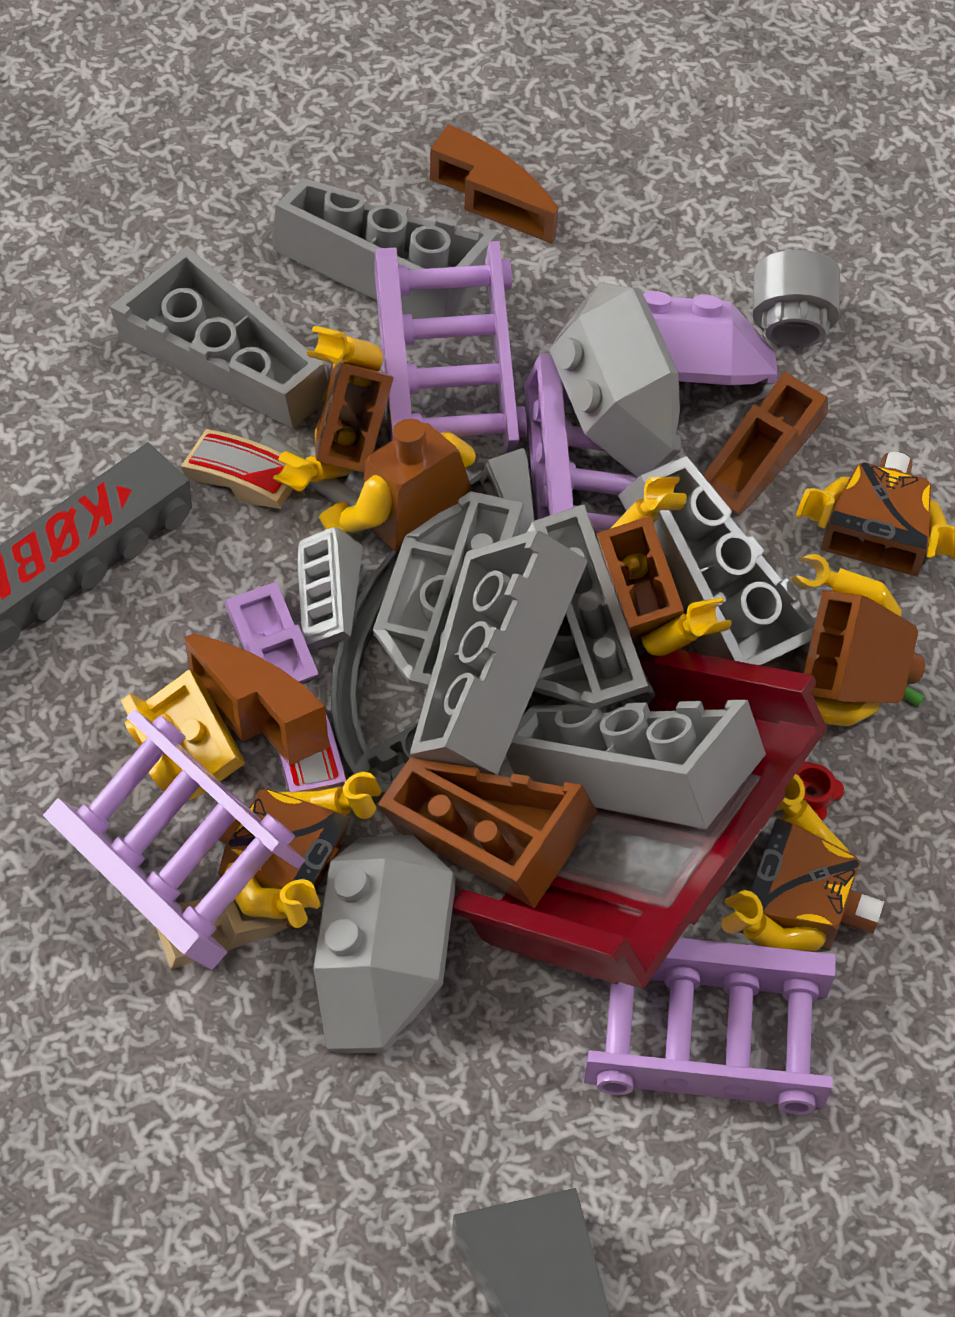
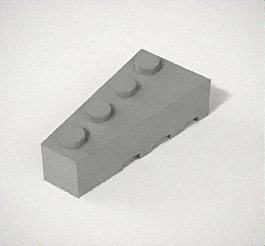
(339, 237)
(221, 338)
(717, 560)
(642, 760)

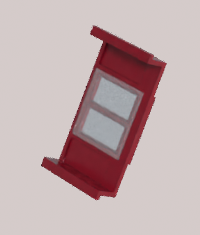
(643, 878)

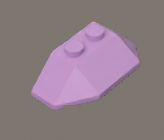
(712, 340)

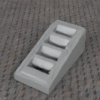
(509, 479)
(328, 567)

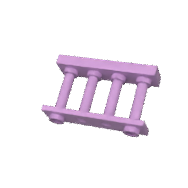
(401, 330)
(548, 446)
(121, 859)
(742, 973)

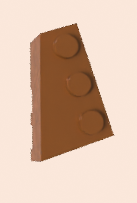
(491, 824)

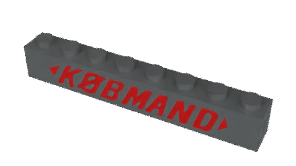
(87, 536)

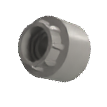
(796, 297)

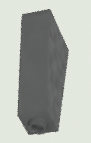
(532, 1257)

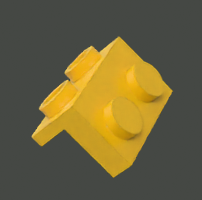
(193, 712)

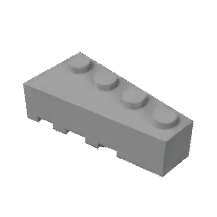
(495, 648)

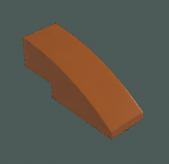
(493, 184)
(766, 442)
(259, 698)

